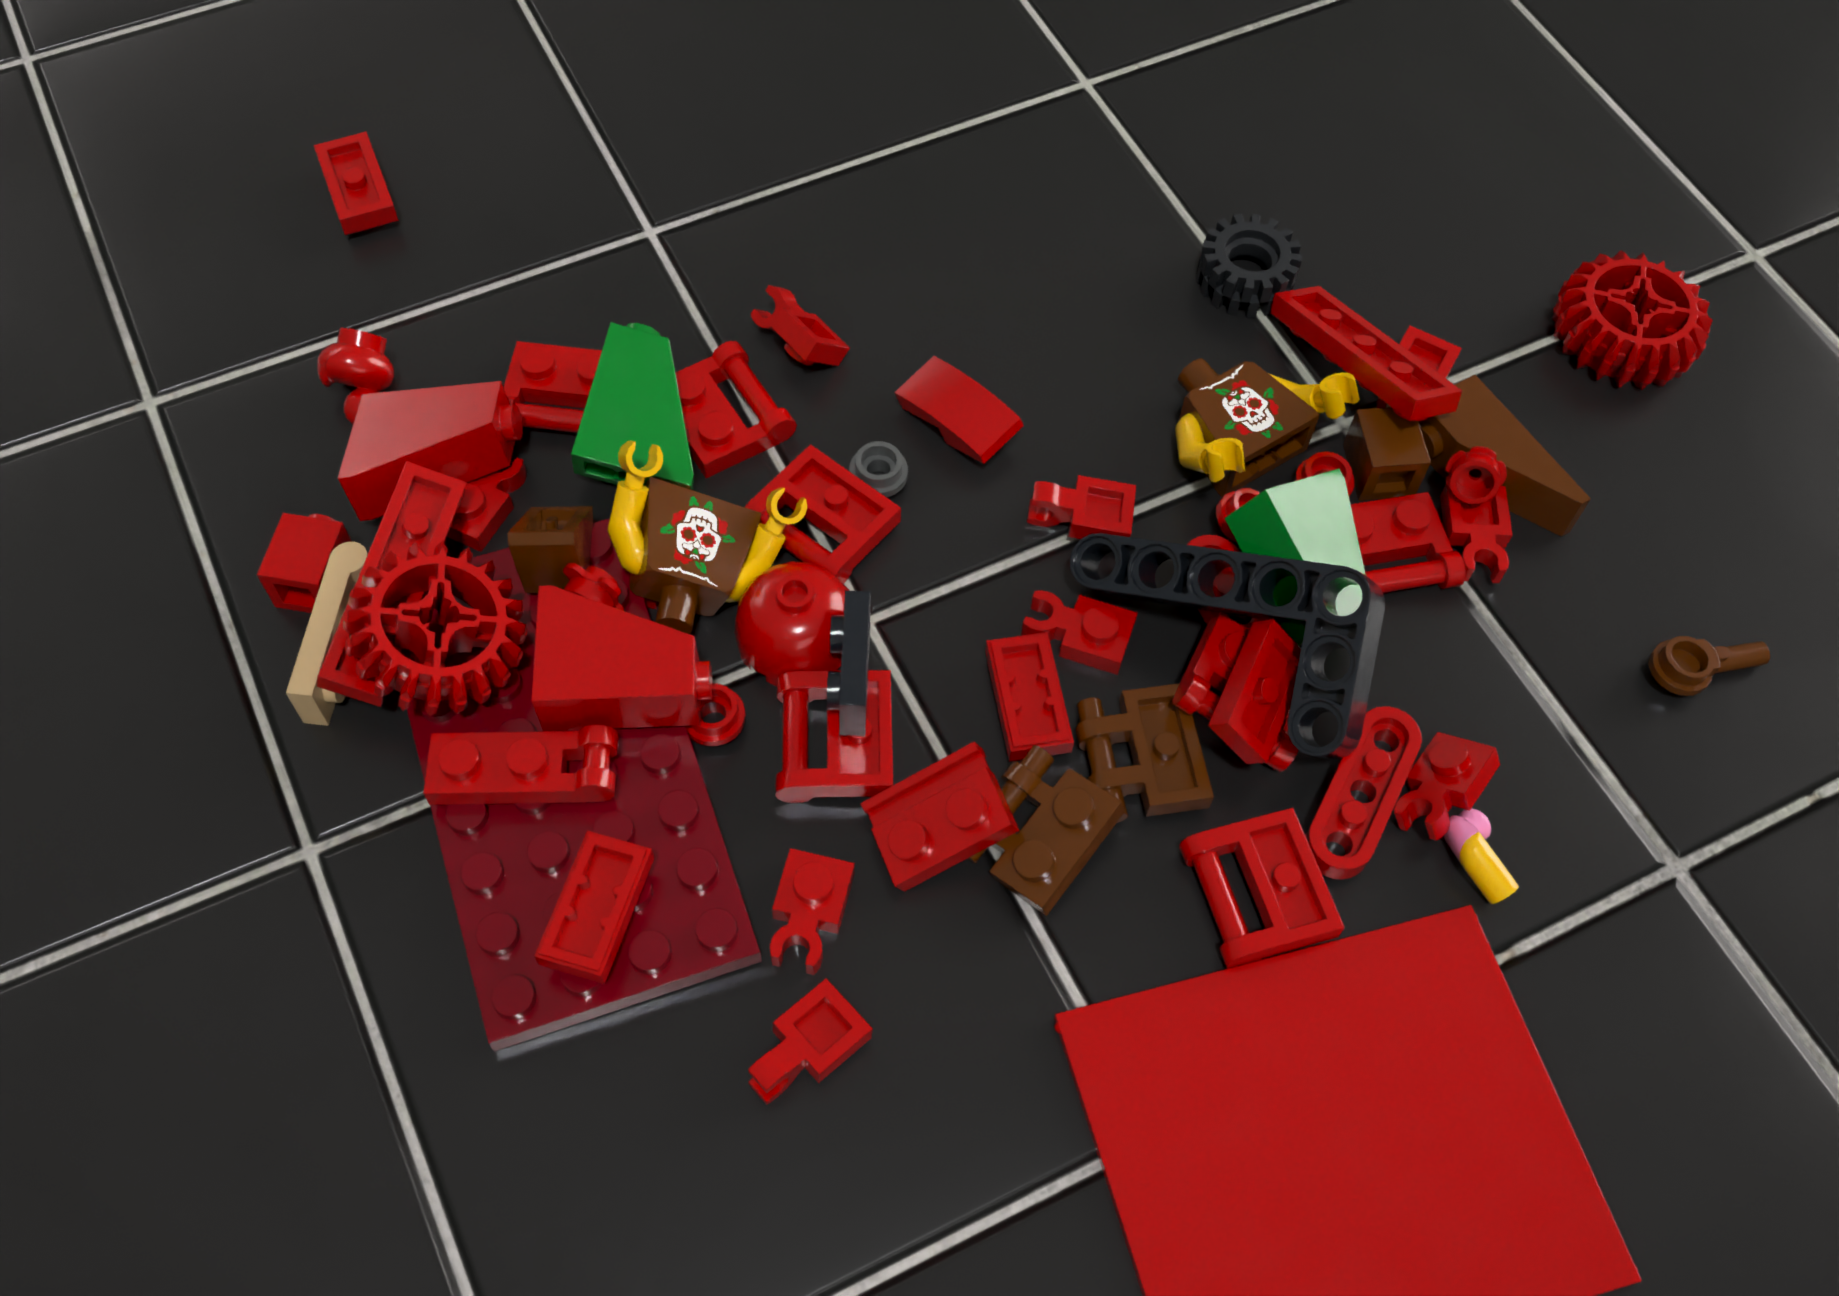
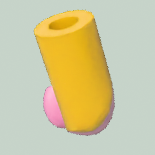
(1468, 843)

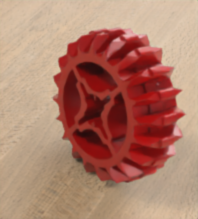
(1631, 320)
(489, 625)

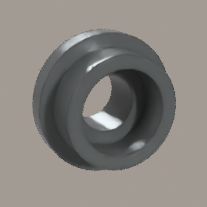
(884, 458)

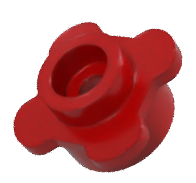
(593, 584)

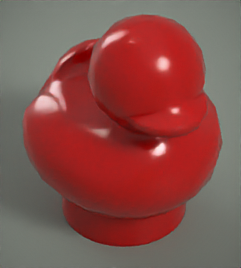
(358, 363)

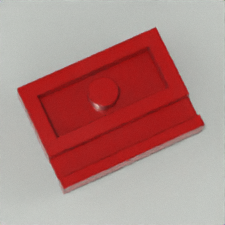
(939, 817)

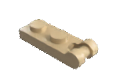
(340, 576)

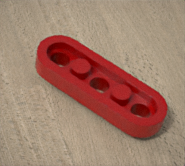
(1379, 777)

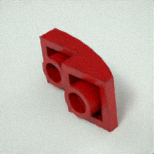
(961, 409)

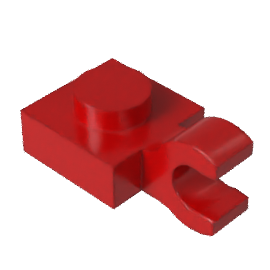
(805, 333)
(1090, 507)
(813, 1035)

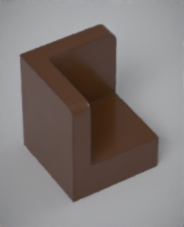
(1385, 454)

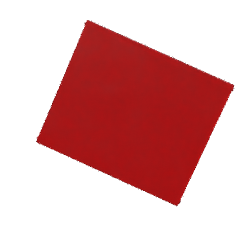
(1342, 1128)

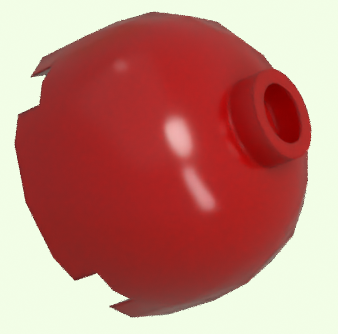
(787, 620)

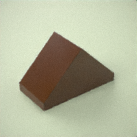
(549, 540)

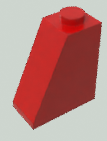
(445, 428)
(612, 667)

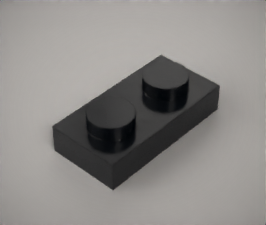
(849, 686)

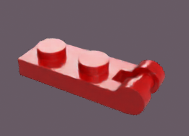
(521, 767)

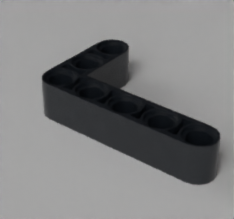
(1253, 597)

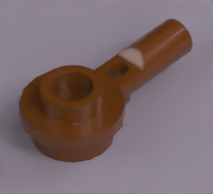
(1688, 664)

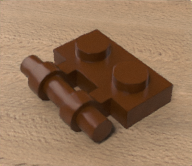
(1163, 748)
(1057, 837)

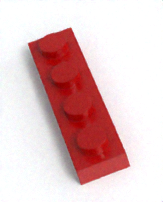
(1366, 353)
(419, 513)

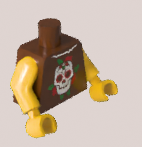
(1251, 420)
(689, 545)

